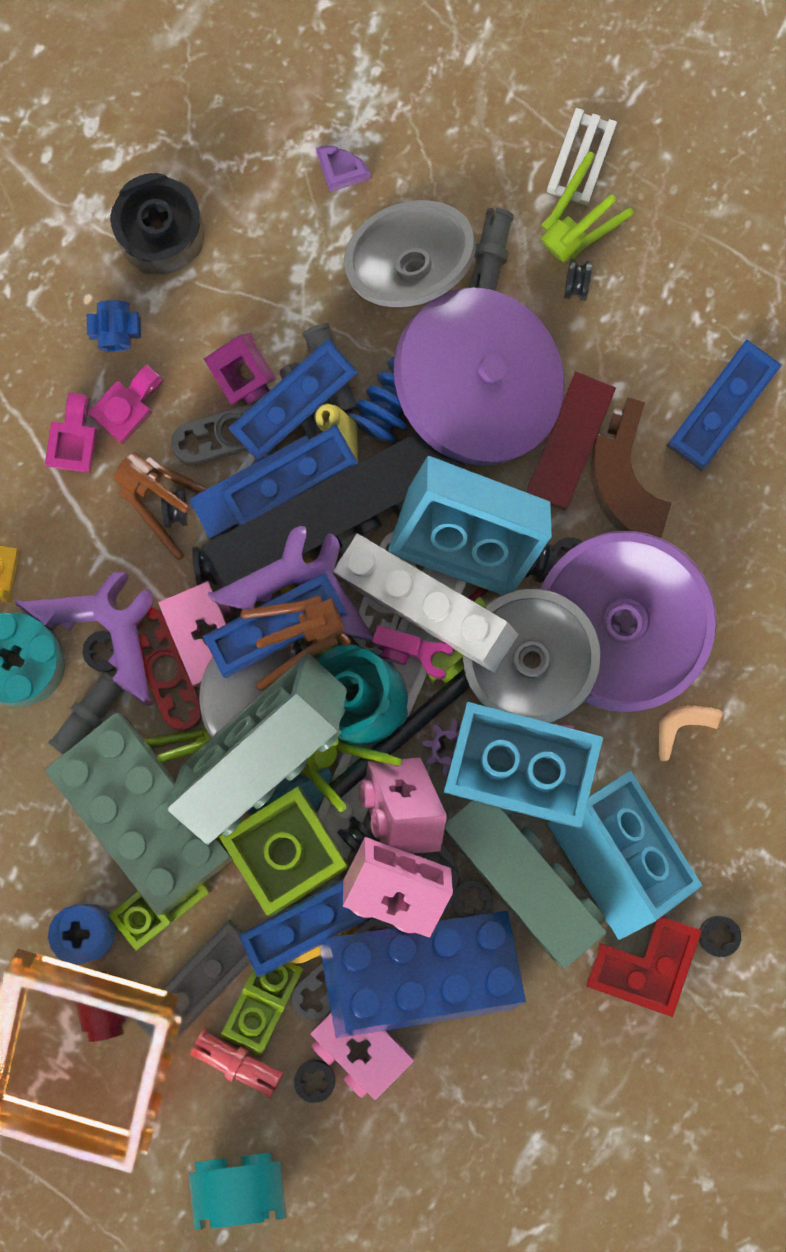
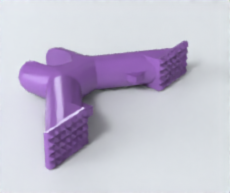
(292, 569)
(120, 623)

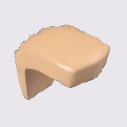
(684, 716)

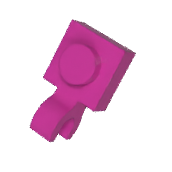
(123, 409)
(72, 443)
(400, 646)

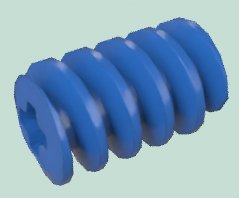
(383, 411)
(80, 950)

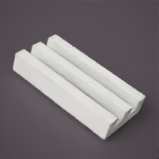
(593, 123)

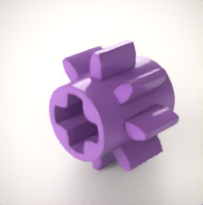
(438, 745)

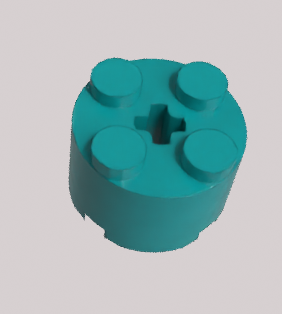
(42, 663)
(381, 697)
(238, 1192)

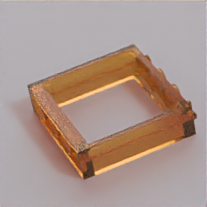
(67, 1131)

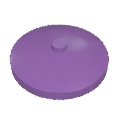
(479, 376)
(648, 615)

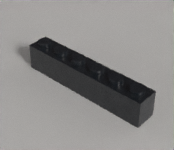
(339, 506)

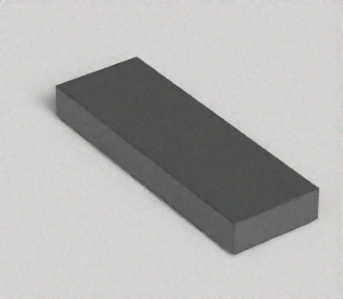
(205, 976)

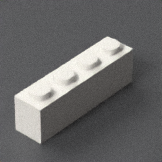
(426, 603)

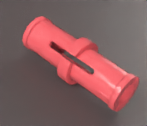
(236, 1064)

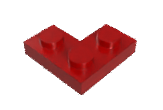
(656, 977)

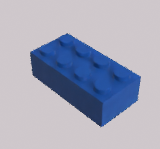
(411, 980)

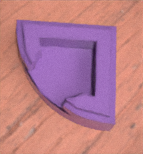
(341, 167)

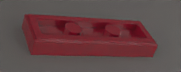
(571, 440)

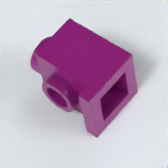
(226, 368)

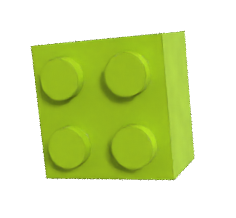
(285, 852)

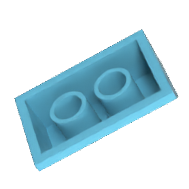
(471, 527)
(523, 765)
(627, 857)

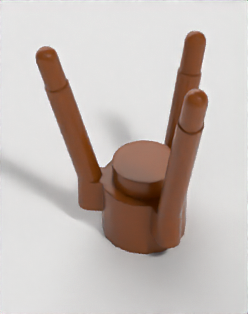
(141, 478)
(319, 623)

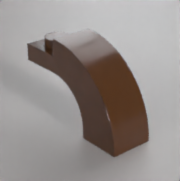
(613, 479)

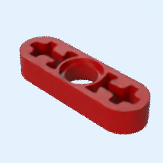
(188, 695)

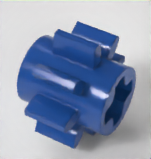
(113, 325)

